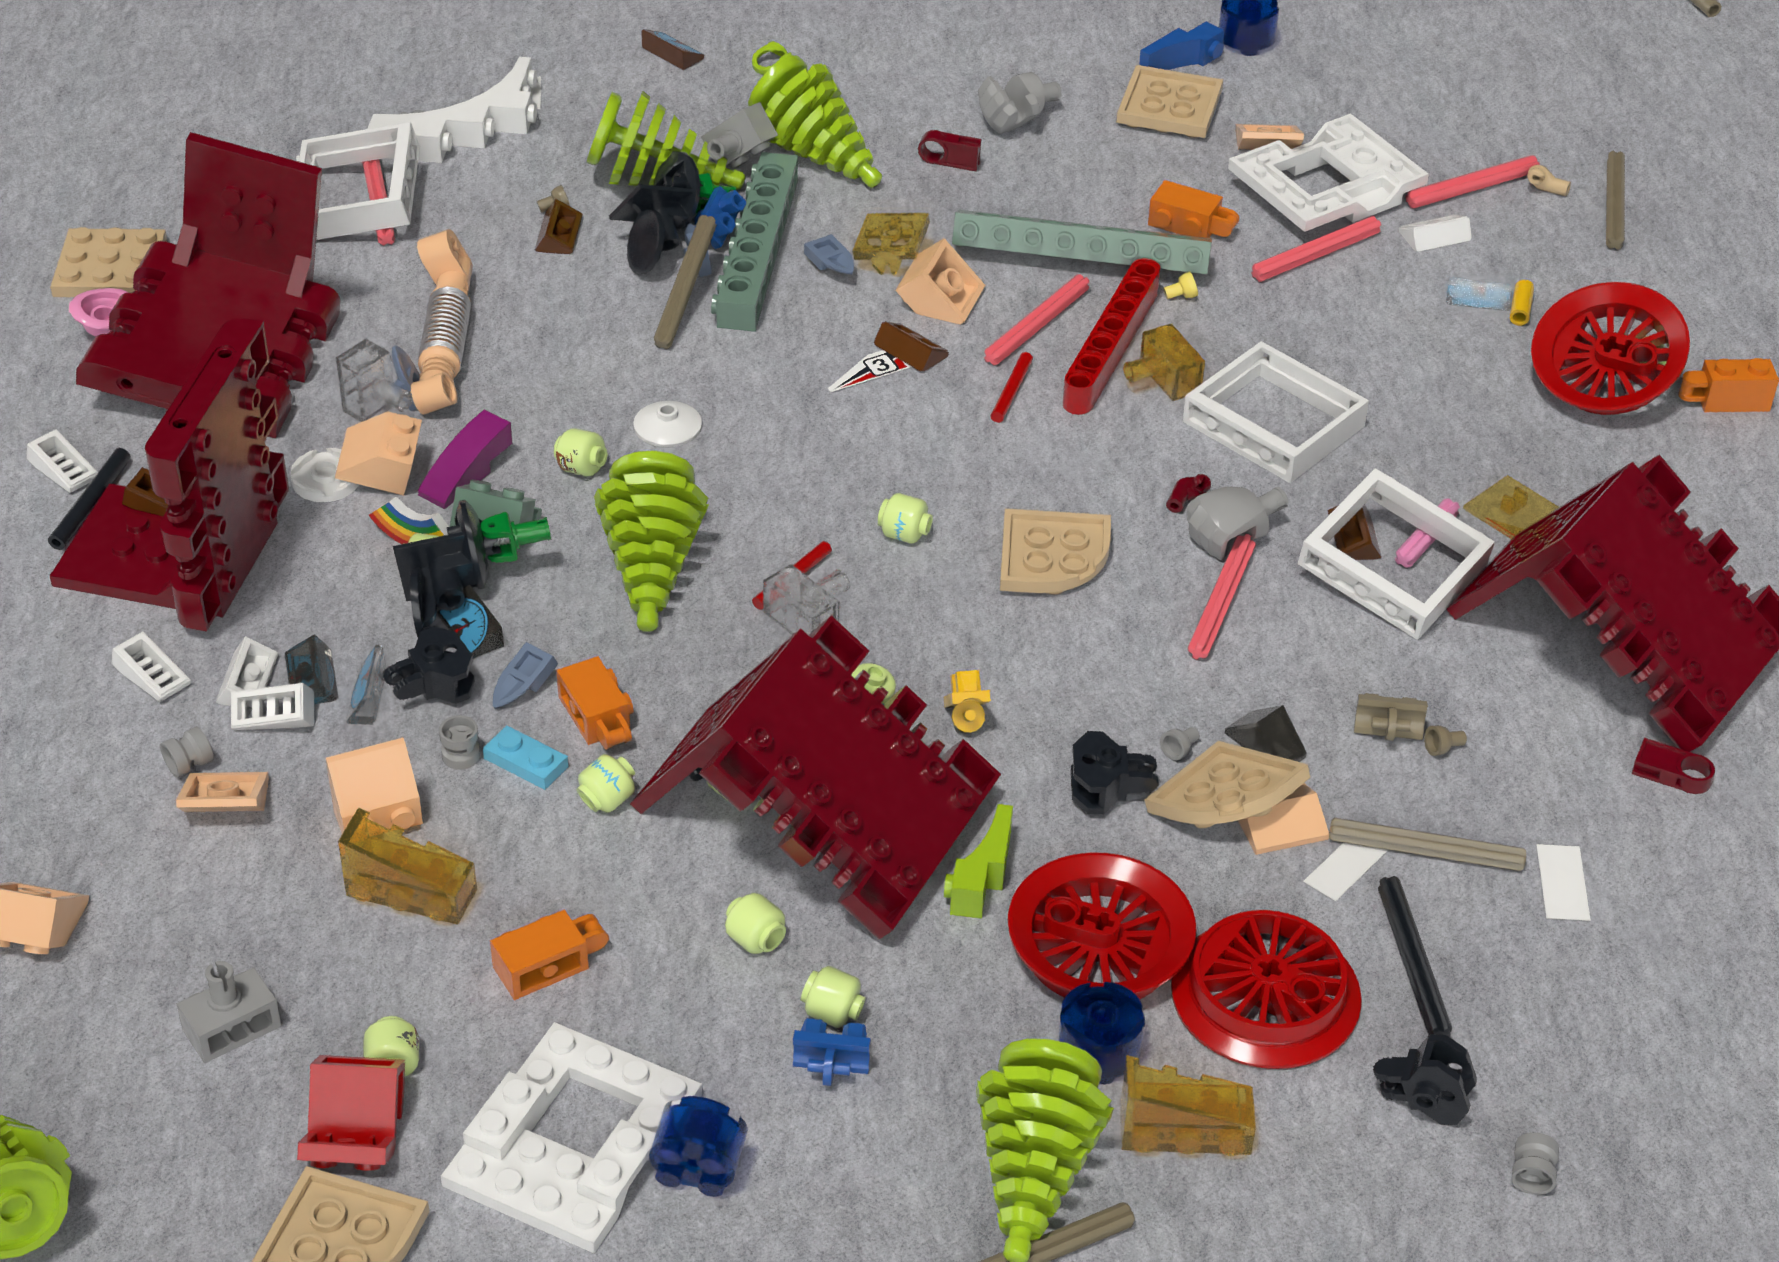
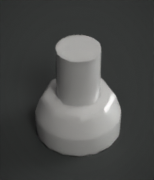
(1177, 743)

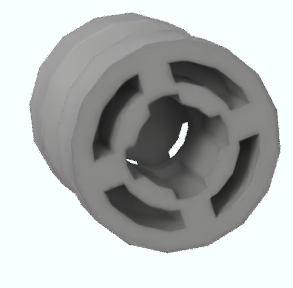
(459, 742)
(187, 751)
(1535, 1163)

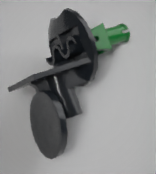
(663, 209)
(440, 567)

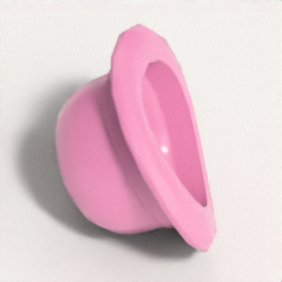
(93, 309)

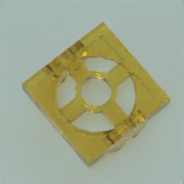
(895, 227)

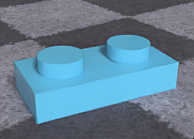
(525, 757)

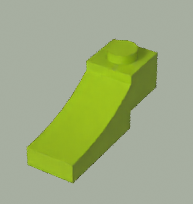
(981, 868)

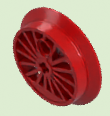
(1610, 353)
(1090, 933)
(1283, 984)

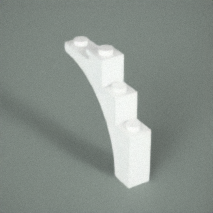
(470, 123)

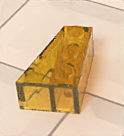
(403, 874)
(1184, 1113)

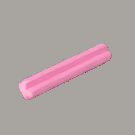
(1419, 540)

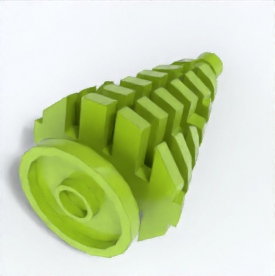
(814, 118)
(630, 139)
(650, 523)
(1039, 1127)
(31, 1187)

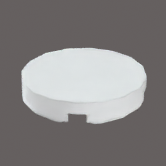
(315, 477)

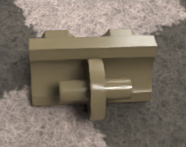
(1390, 716)

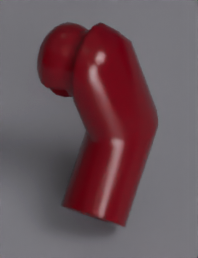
(1186, 490)

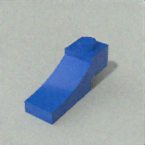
(1184, 48)

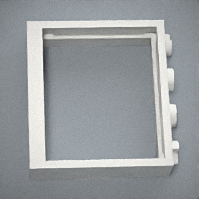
(362, 146)
(1207, 415)
(1372, 589)

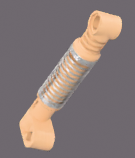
(444, 322)

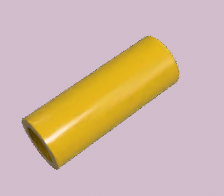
(1522, 302)

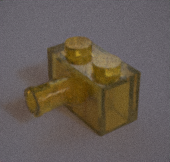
(1169, 361)

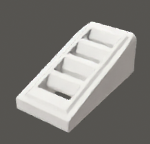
(54, 442)
(141, 645)
(297, 707)

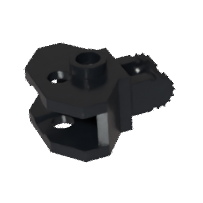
(433, 669)
(1107, 772)
(1428, 1079)

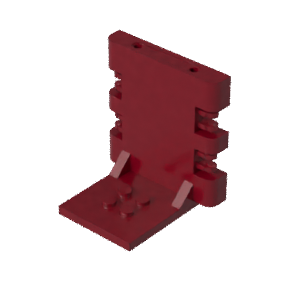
(238, 255)
(218, 489)
(1650, 591)
(835, 771)

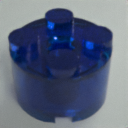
(1249, 24)
(1104, 1024)
(697, 1145)

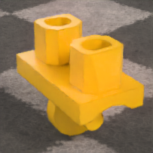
(967, 698)

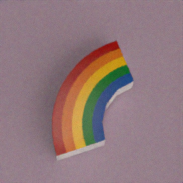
(402, 522)

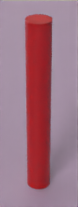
(1011, 387)
(804, 565)

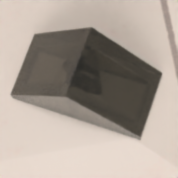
(1268, 732)

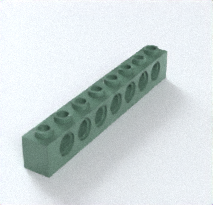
(1080, 241)
(756, 242)

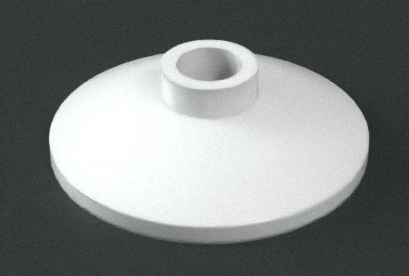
(667, 424)

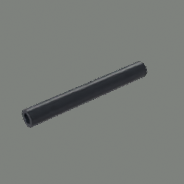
(88, 499)

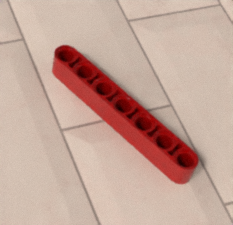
(1111, 336)

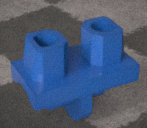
(724, 209)
(831, 1052)

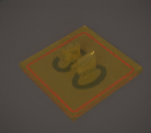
(1509, 506)

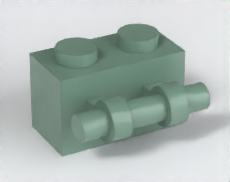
(492, 502)

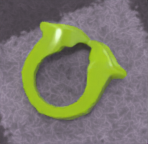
(773, 47)

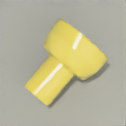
(1186, 286)

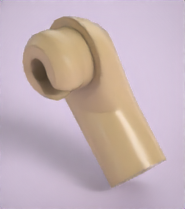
(1546, 181)

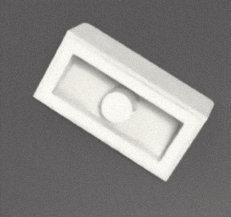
(1437, 232)
(248, 670)

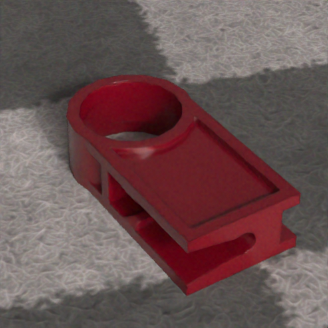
(959, 150)
(1666, 766)

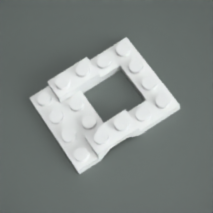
(1373, 166)
(546, 1181)

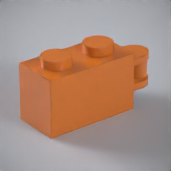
(1190, 211)
(1731, 385)
(595, 702)
(545, 951)

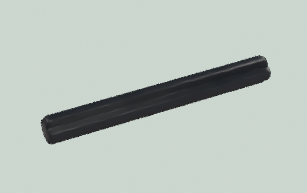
(1414, 956)

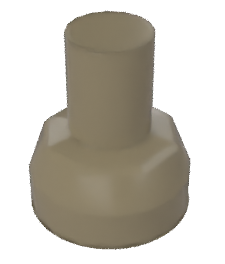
(557, 193)
(1439, 739)

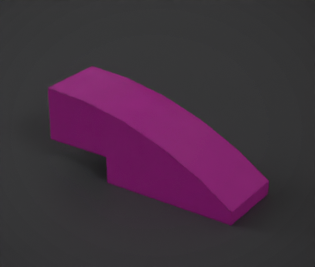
(466, 458)

